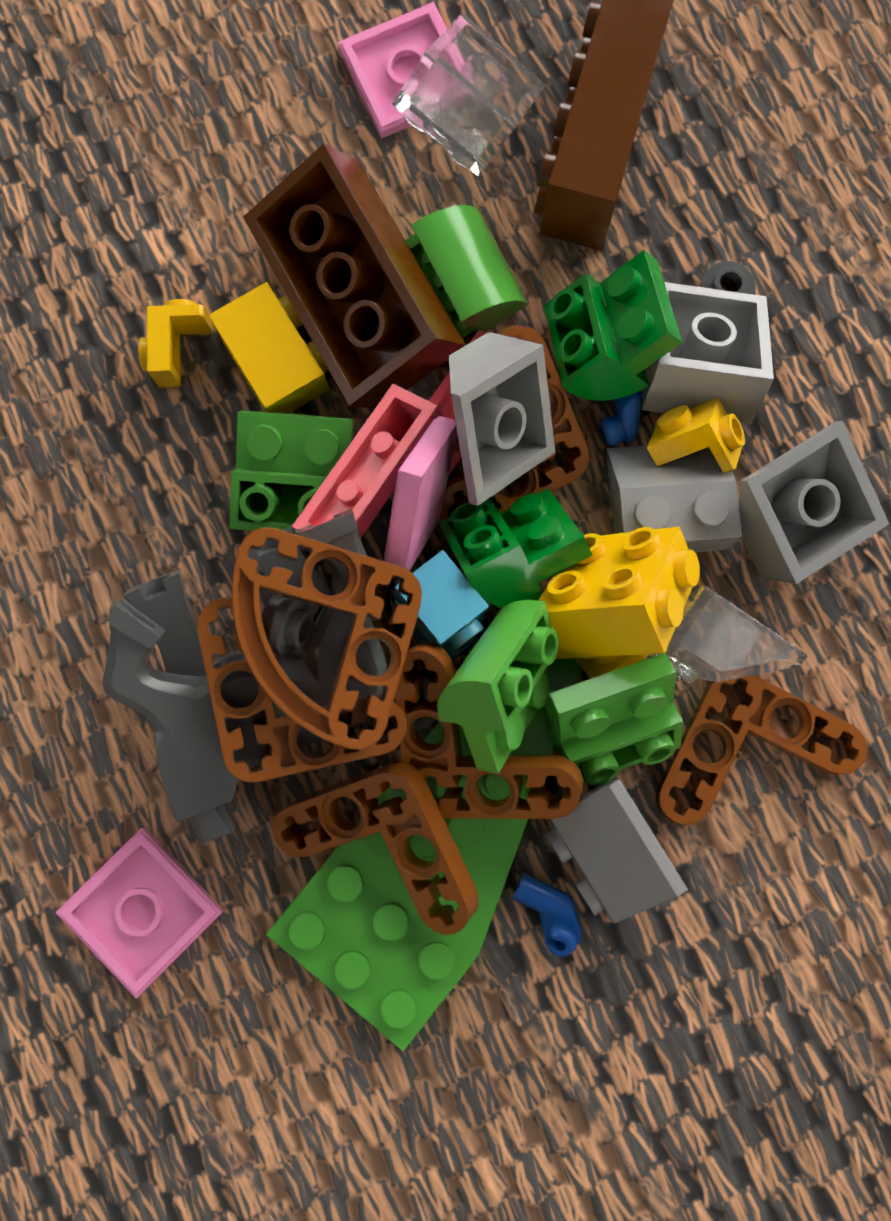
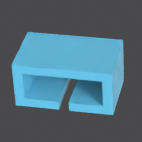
(449, 607)

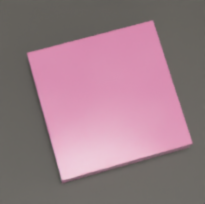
(385, 58)
(420, 493)
(140, 912)

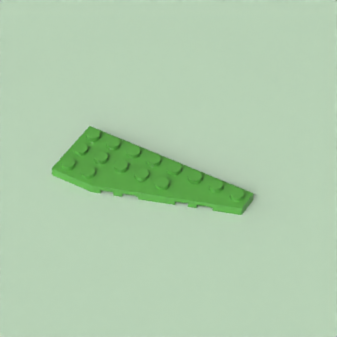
(358, 920)

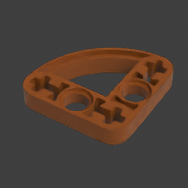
(356, 599)

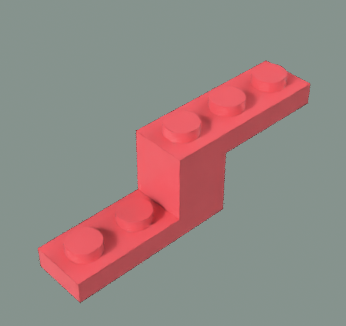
(370, 464)

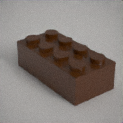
(599, 119)
(352, 278)

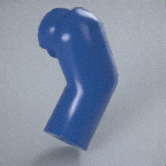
(625, 423)
(556, 913)

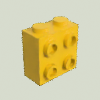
(622, 595)

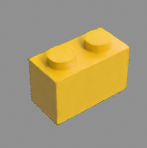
(270, 350)

